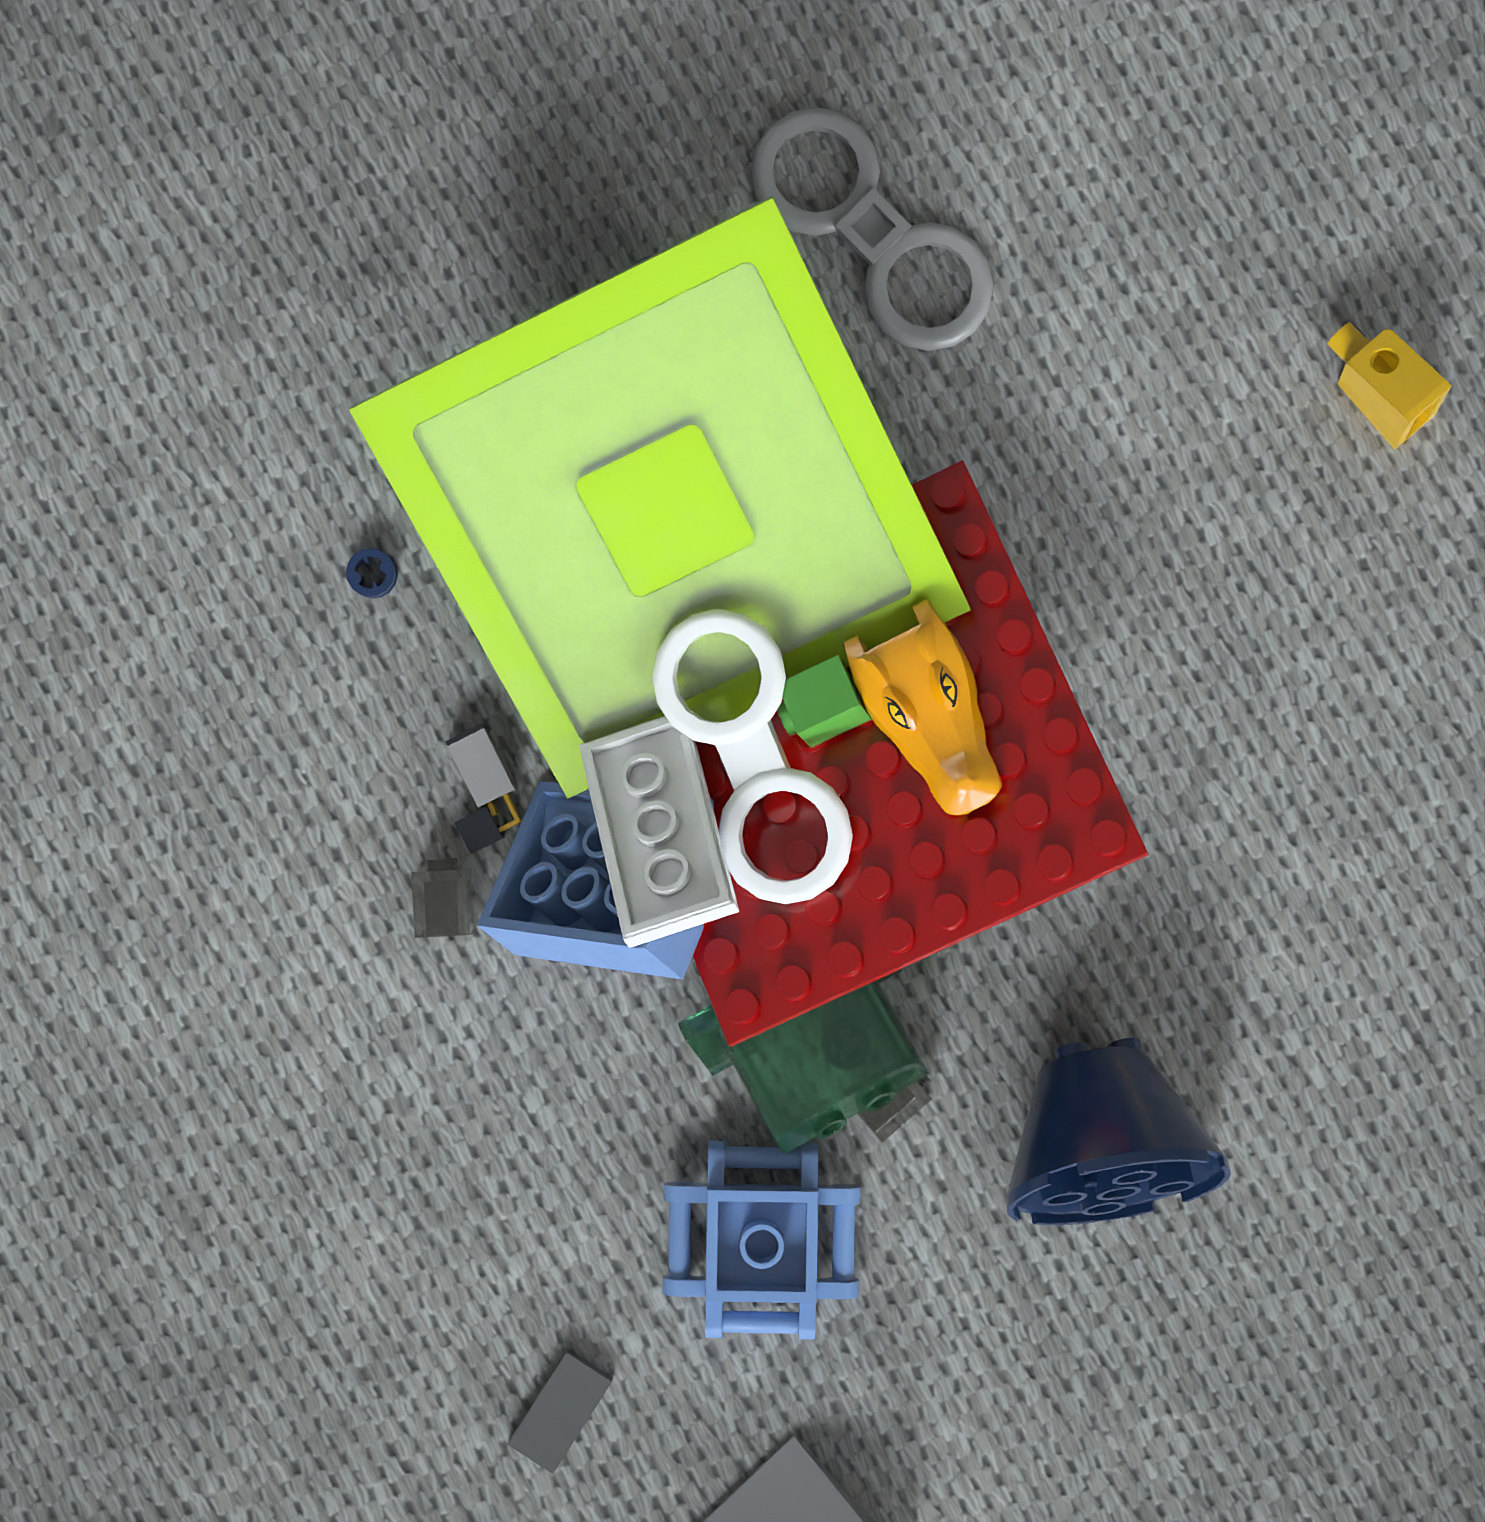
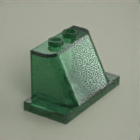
(817, 1065)

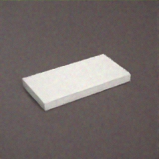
(657, 831)

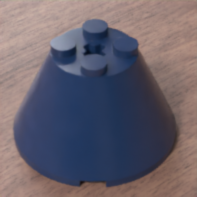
(1107, 1138)

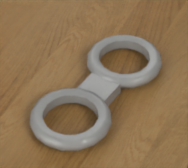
(874, 229)

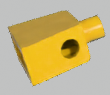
(1388, 381)

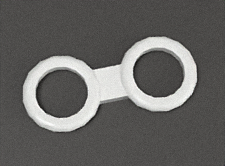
(752, 756)

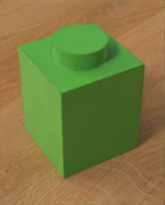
(822, 702)

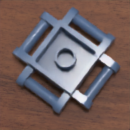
(761, 1241)

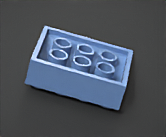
(559, 899)

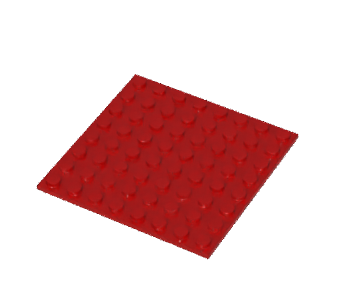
(913, 869)

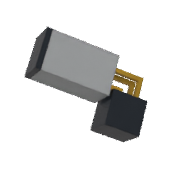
(487, 781)

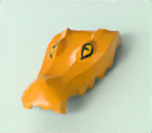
(927, 704)

